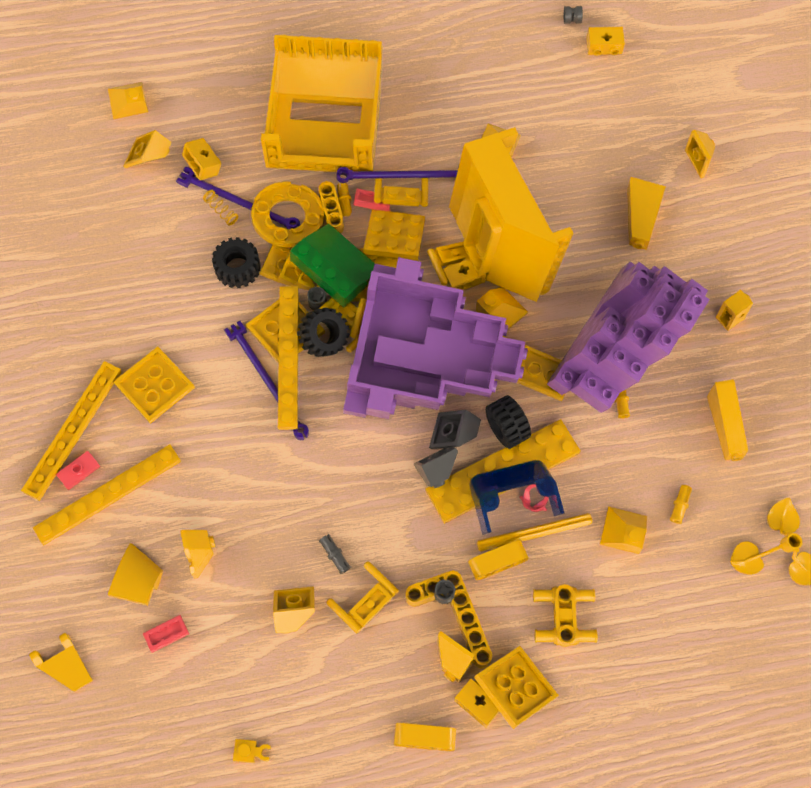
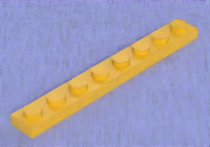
(288, 358)
(71, 431)
(106, 494)

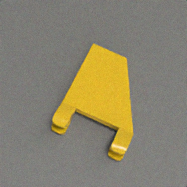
(65, 666)

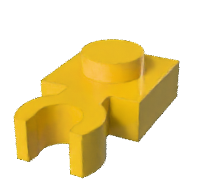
(247, 750)

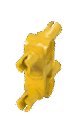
(565, 615)

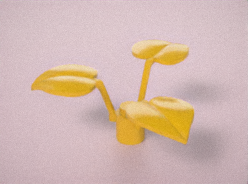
(786, 519)

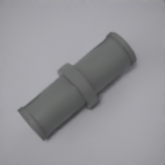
(335, 554)

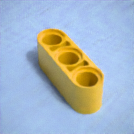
(331, 200)
(498, 560)
(425, 737)

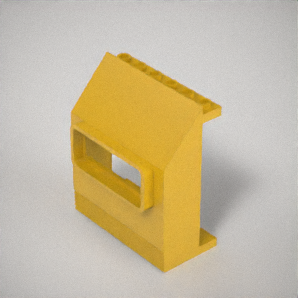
(323, 73)
(502, 220)

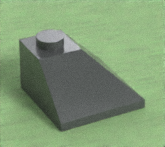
(454, 429)
(437, 466)

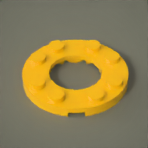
(286, 192)

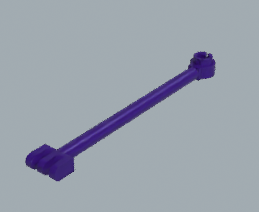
(350, 174)
(190, 178)
(238, 334)

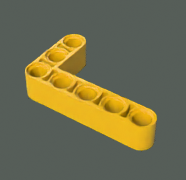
(459, 611)

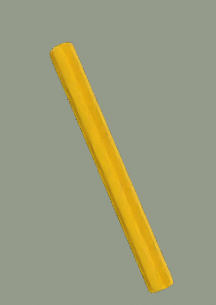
(535, 532)

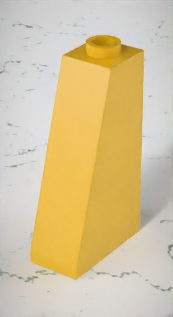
(643, 207)
(728, 419)

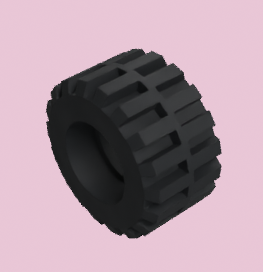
(229, 251)
(337, 330)
(508, 421)

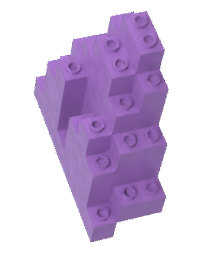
(628, 332)
(423, 345)

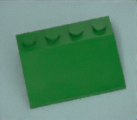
(333, 264)

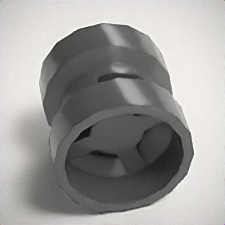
(573, 14)
(316, 294)
(444, 588)

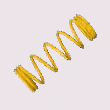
(210, 199)

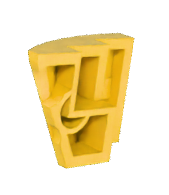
(282, 270)
(135, 577)

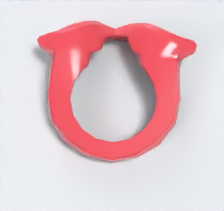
(540, 506)

